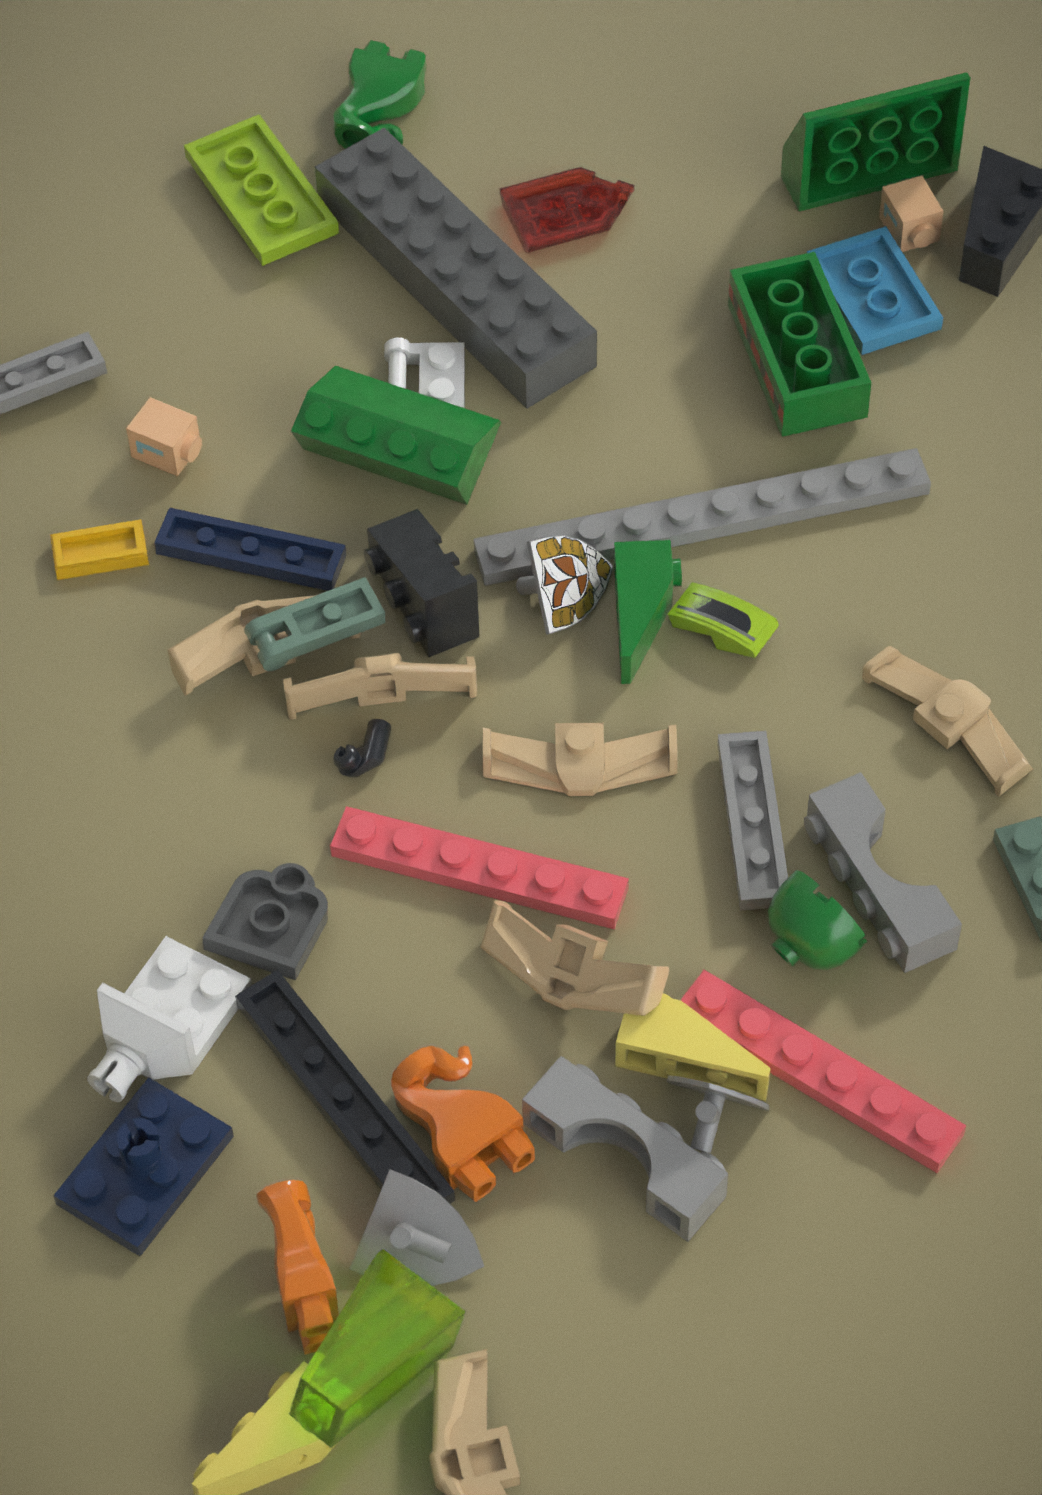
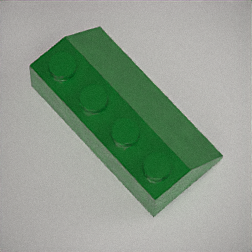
(395, 433)

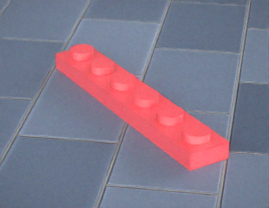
(480, 867)
(828, 1074)

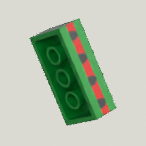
(799, 344)

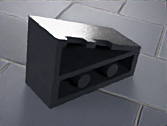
(1002, 221)
(423, 582)

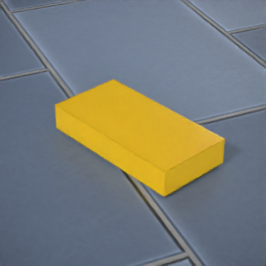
(99, 549)

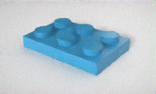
(877, 291)

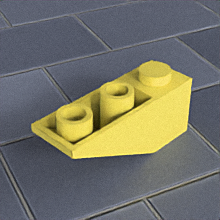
(262, 1446)

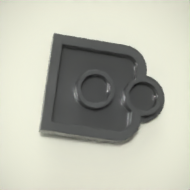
(269, 920)

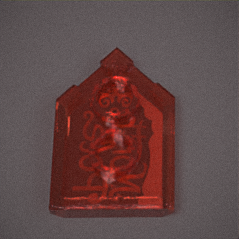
(563, 207)

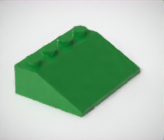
(875, 142)

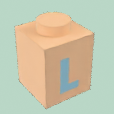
(911, 213)
(164, 436)

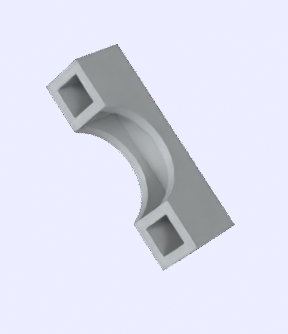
(910, 919)
(576, 1109)

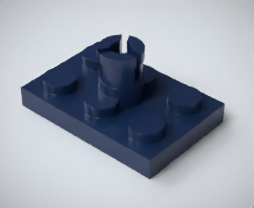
(143, 1166)

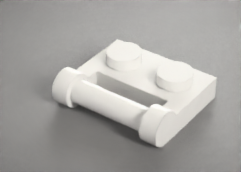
(439, 369)

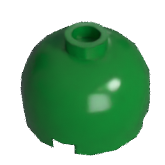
(812, 926)

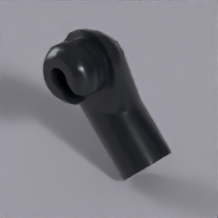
(359, 760)

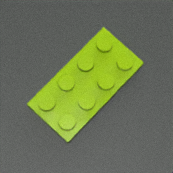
(261, 189)

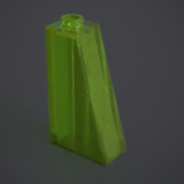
(374, 1349)

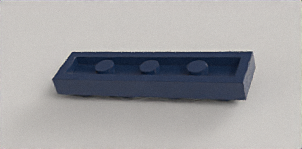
(250, 549)

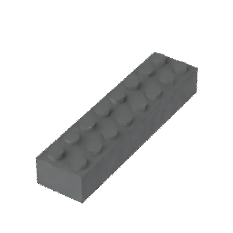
(457, 268)

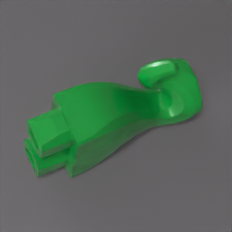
(380, 91)

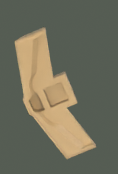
(224, 645)
(380, 681)
(952, 713)
(580, 759)
(571, 966)
(464, 1453)

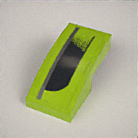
(730, 621)

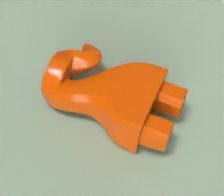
(465, 1125)
(300, 1268)

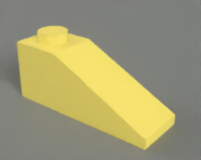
(686, 1045)

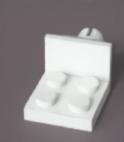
(164, 1017)

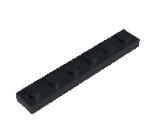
(335, 1084)

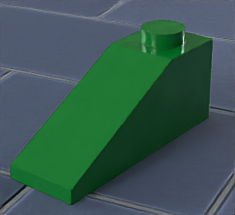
(643, 597)

